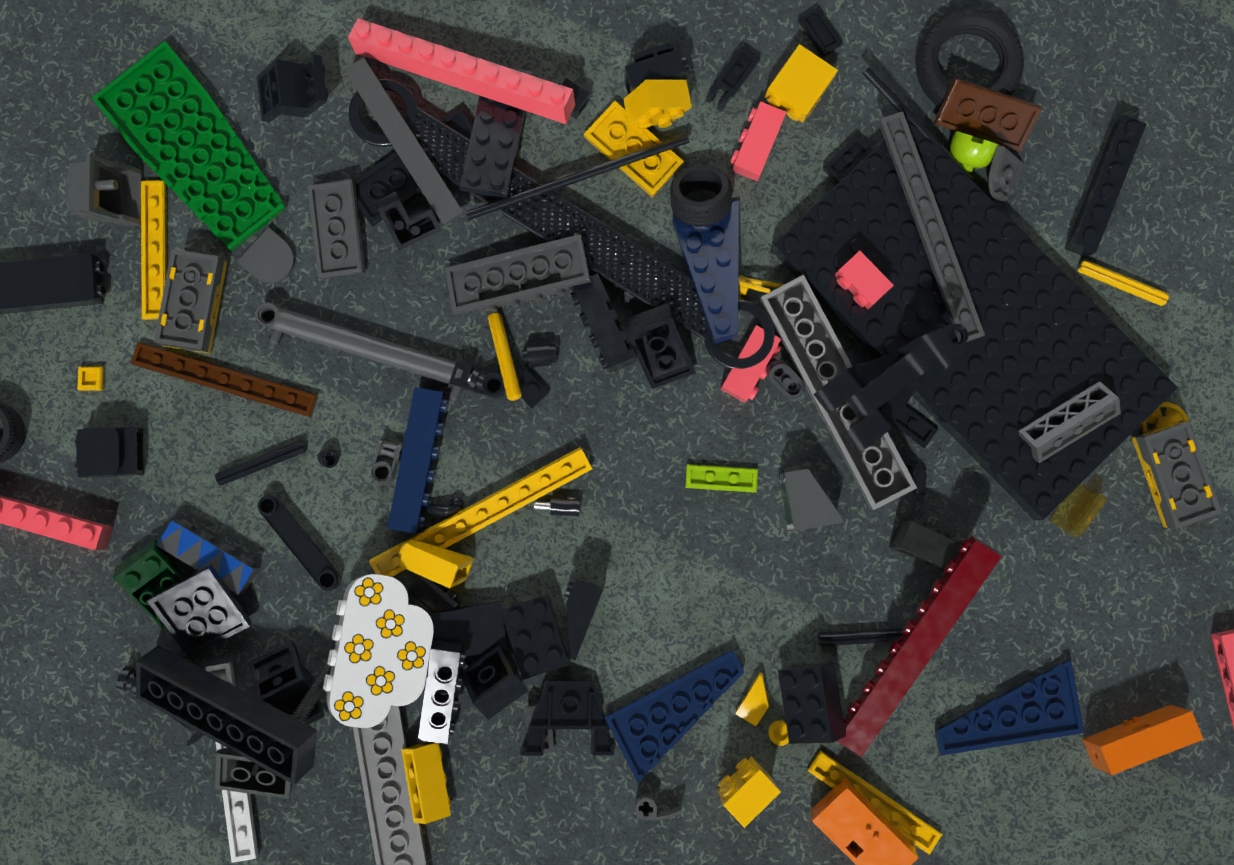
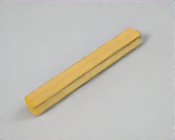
(1123, 282)
(504, 356)

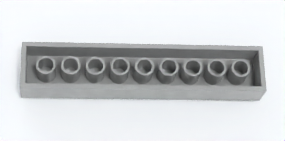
(818, 360)

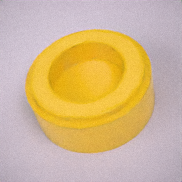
(778, 733)

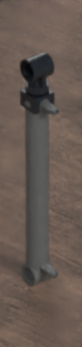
(379, 350)

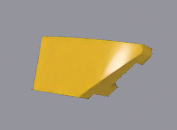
(755, 702)

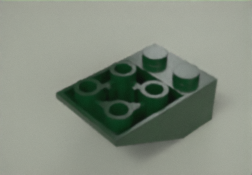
(146, 574)

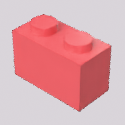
(863, 280)

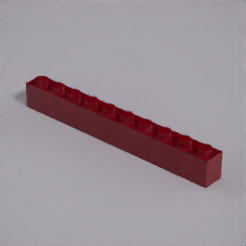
(918, 643)

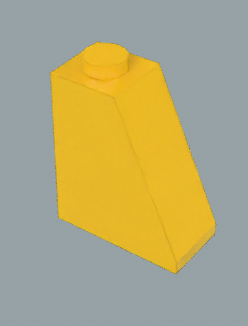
(435, 563)

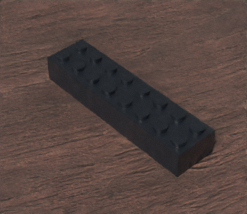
(226, 714)

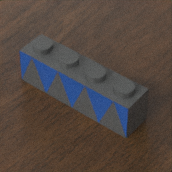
(201, 551)

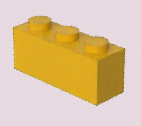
(426, 782)

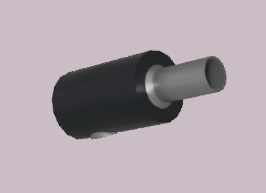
(560, 506)

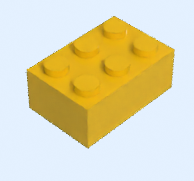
(747, 791)

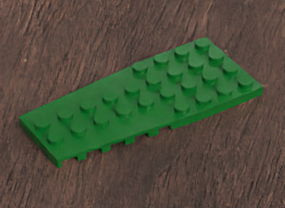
(190, 145)

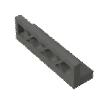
(1074, 425)

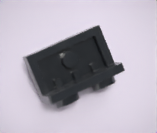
(432, 596)

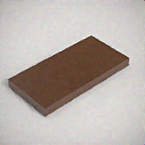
(987, 114)

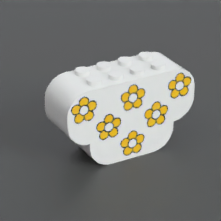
(377, 652)

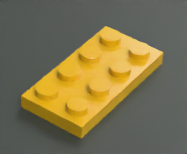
(616, 139)

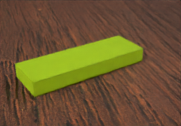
(721, 478)

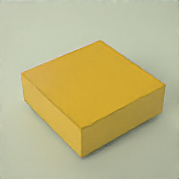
(90, 378)

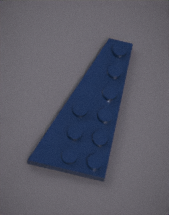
(713, 267)
(1029, 712)
(662, 717)

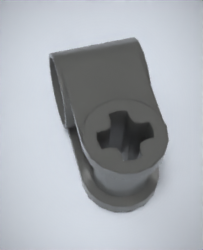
(387, 459)

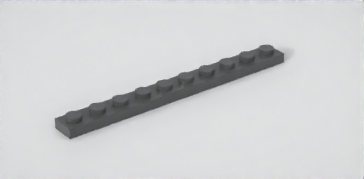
(930, 225)

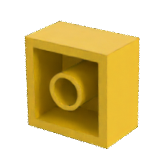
(657, 103)

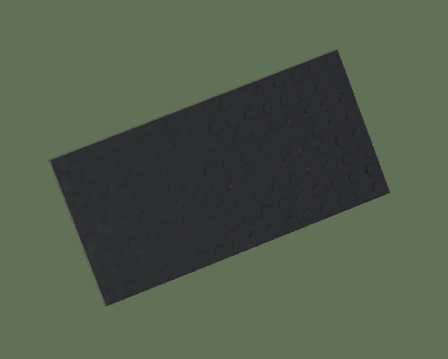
(1038, 325)

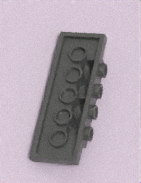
(518, 276)

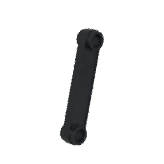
(299, 542)

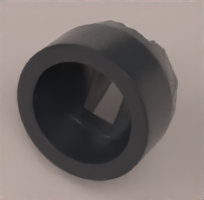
(331, 458)

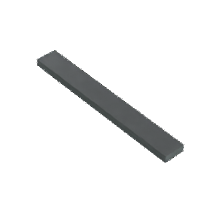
(404, 142)

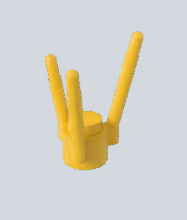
(745, 284)

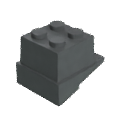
(105, 191)

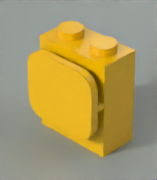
(800, 84)

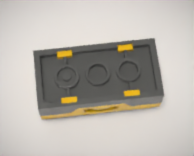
(190, 301)
(1176, 475)

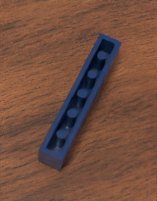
(417, 460)

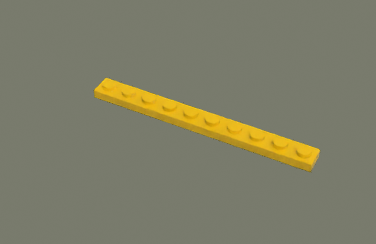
(490, 508)

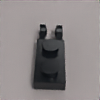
(734, 76)

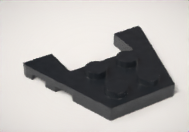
(567, 706)

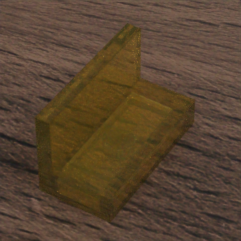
(1078, 511)

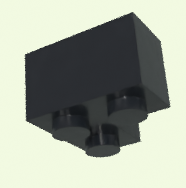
(405, 226)

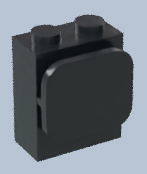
(655, 64)
(109, 452)

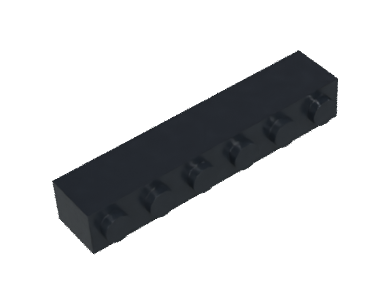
(1105, 186)

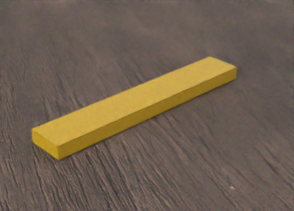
(153, 246)
(906, 822)

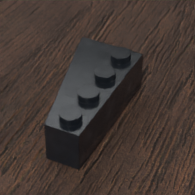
(603, 324)

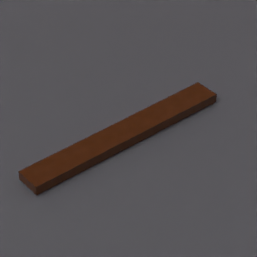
(224, 379)

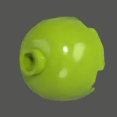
(972, 151)

